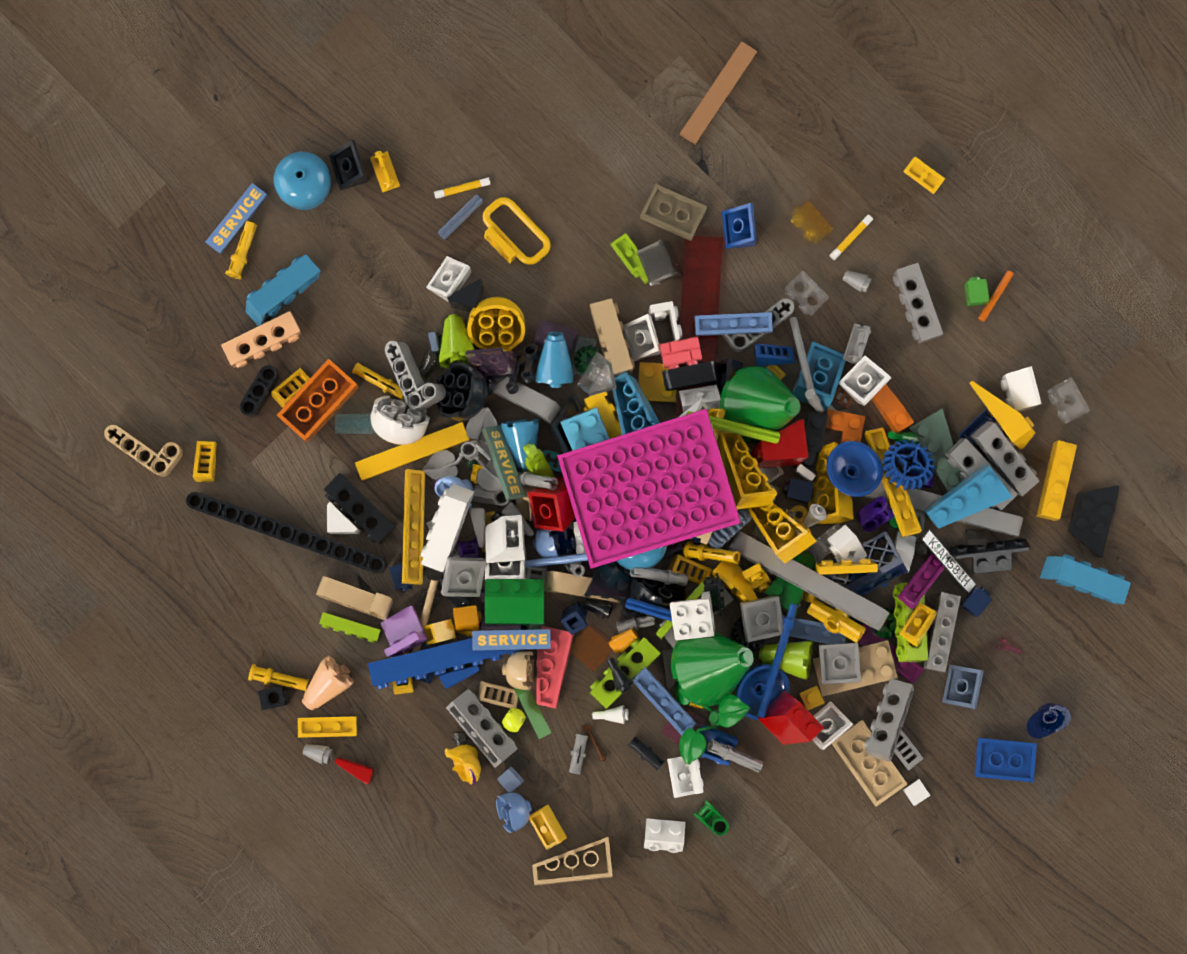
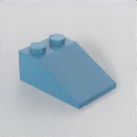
(825, 369)

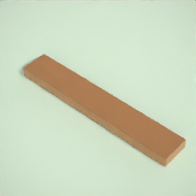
(718, 93)

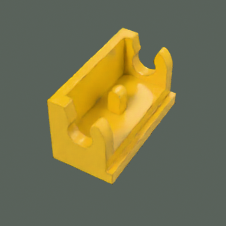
(924, 175)

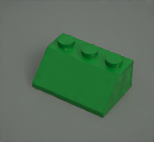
(514, 601)

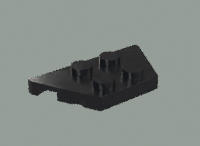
(570, 408)
(1093, 517)
(610, 582)

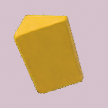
(918, 624)
(547, 827)

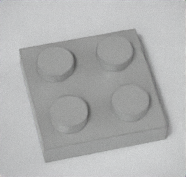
(463, 577)
(762, 618)
(839, 663)

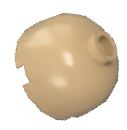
(519, 670)

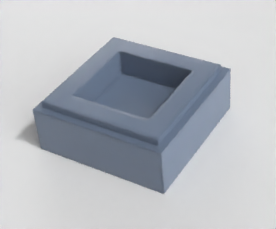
(435, 341)
(510, 779)

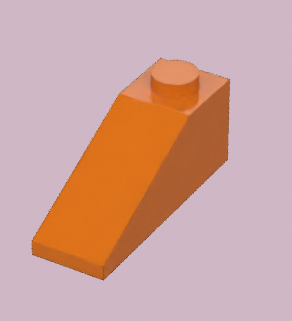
(892, 409)

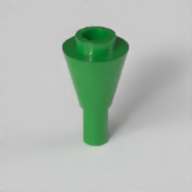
(903, 435)

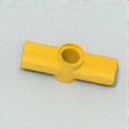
(836, 620)

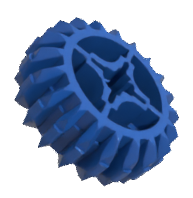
(893, 459)

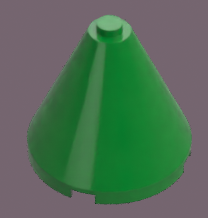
(758, 400)
(709, 667)

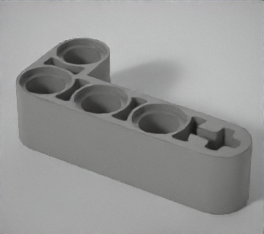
(750, 339)
(400, 354)
(529, 400)

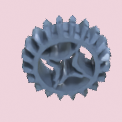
(720, 537)

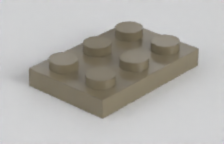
(673, 212)

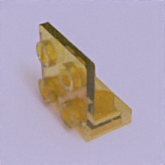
(811, 222)

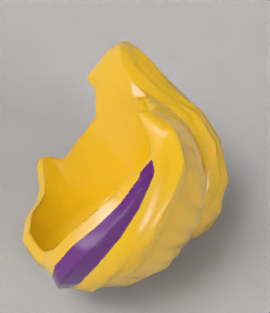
(465, 762)

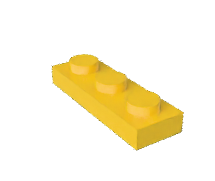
(846, 566)
(327, 726)

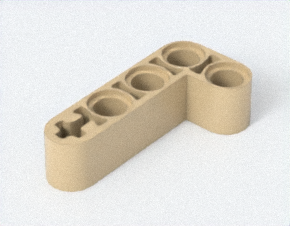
(139, 448)
(570, 584)
(355, 598)

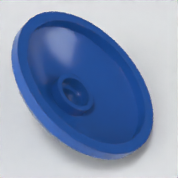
(861, 462)
(759, 676)

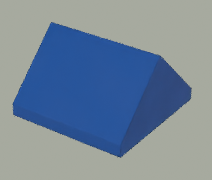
(739, 227)

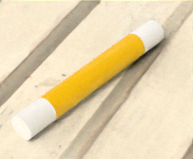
(461, 188)
(850, 238)

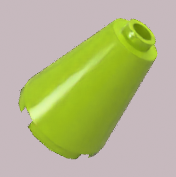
(454, 341)
(795, 659)

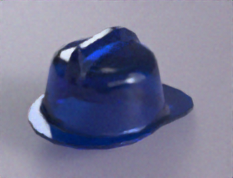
(1048, 720)

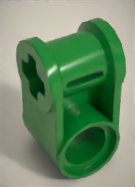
(711, 818)

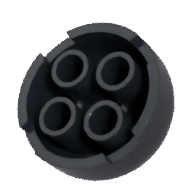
(464, 392)
(653, 593)

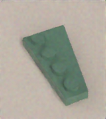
(936, 436)

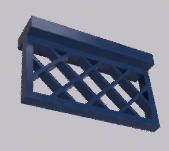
(873, 580)

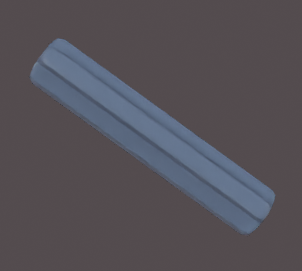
(460, 216)

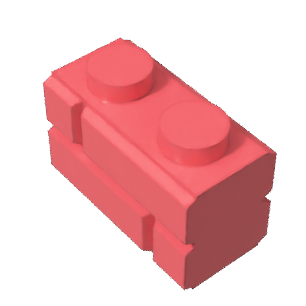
(680, 353)

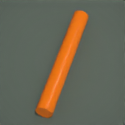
(995, 296)

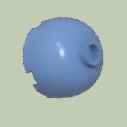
(547, 543)
(513, 810)

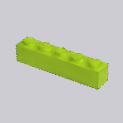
(350, 627)

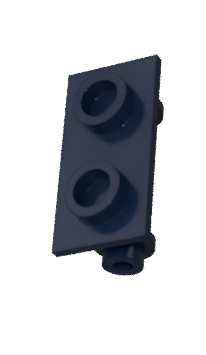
(975, 425)

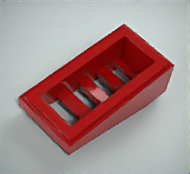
(359, 771)

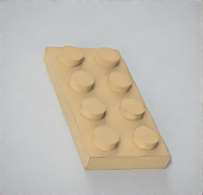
(875, 667)
(876, 776)

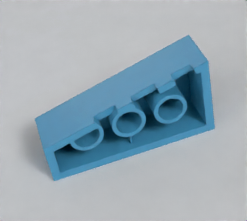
(281, 289)
(632, 405)
(969, 497)
(1085, 578)

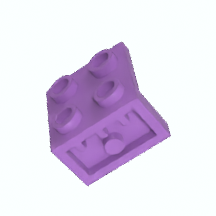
(403, 632)

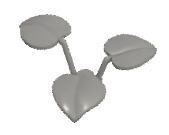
(444, 464)

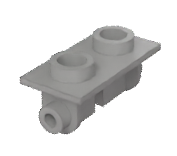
(856, 343)

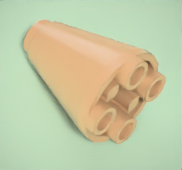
(327, 683)

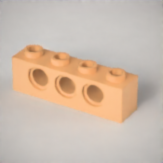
(233, 347)

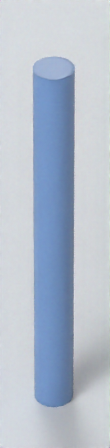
(556, 560)

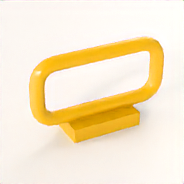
(503, 244)

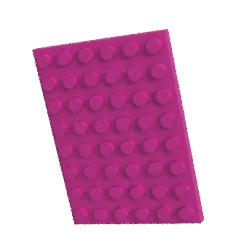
(649, 488)

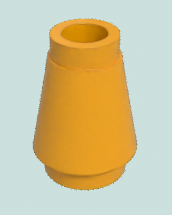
(622, 641)

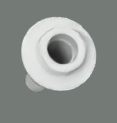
(815, 515)
(617, 714)

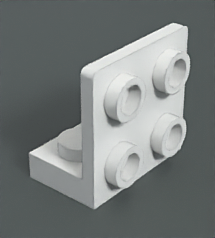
(659, 313)
(708, 395)
(693, 618)

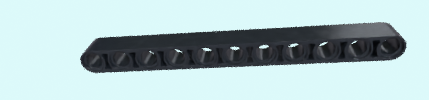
(278, 527)

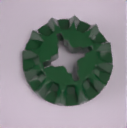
(581, 356)
(886, 632)

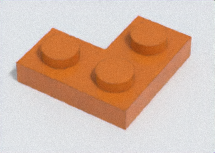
(847, 423)

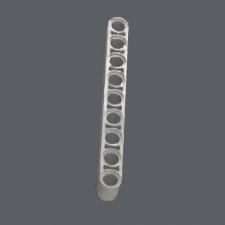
(986, 519)
(810, 581)

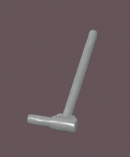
(810, 394)

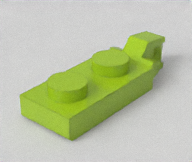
(628, 254)
(536, 461)

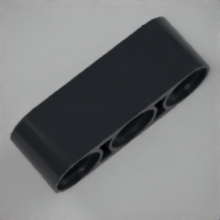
(690, 376)
(259, 381)

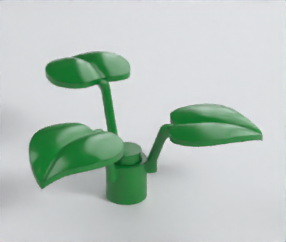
(730, 712)

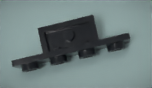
(991, 557)

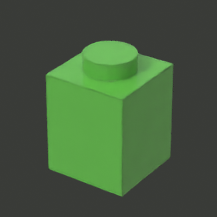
(976, 292)

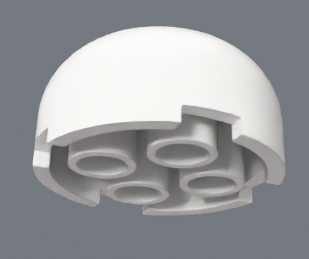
(395, 426)

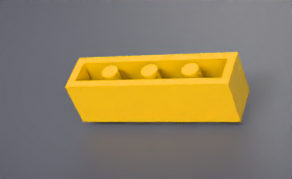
(1056, 480)

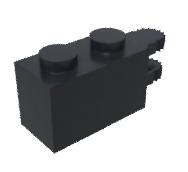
(814, 430)

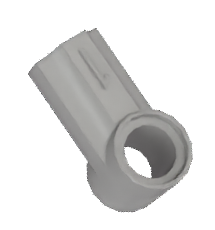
(488, 497)

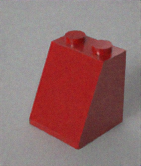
(789, 451)
(551, 507)
(790, 720)

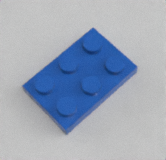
(1005, 760)

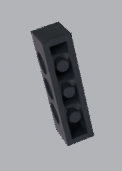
(340, 485)

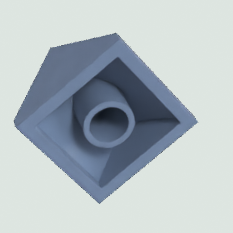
(962, 686)

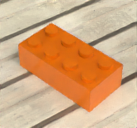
(318, 401)

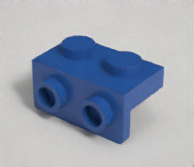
(720, 737)

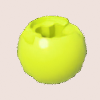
(513, 720)

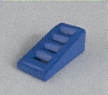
(767, 355)
(452, 678)

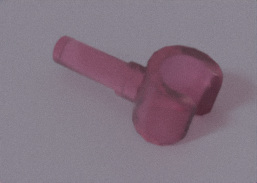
(1008, 647)

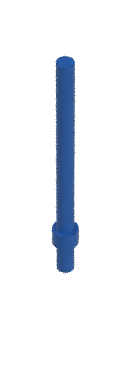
(788, 623)

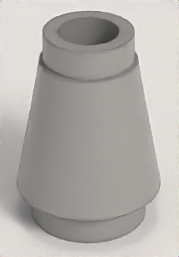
(857, 280)
(318, 753)

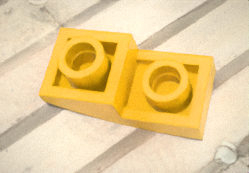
(757, 578)

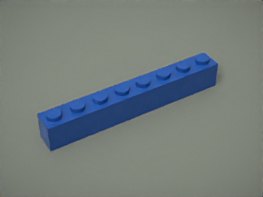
(428, 661)

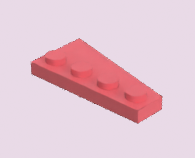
(552, 666)

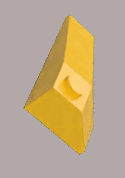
(1012, 422)
(836, 504)
(735, 581)

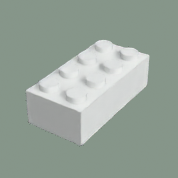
(446, 526)

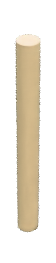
(427, 607)

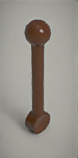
(602, 757)

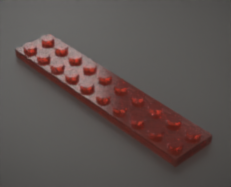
(700, 295)

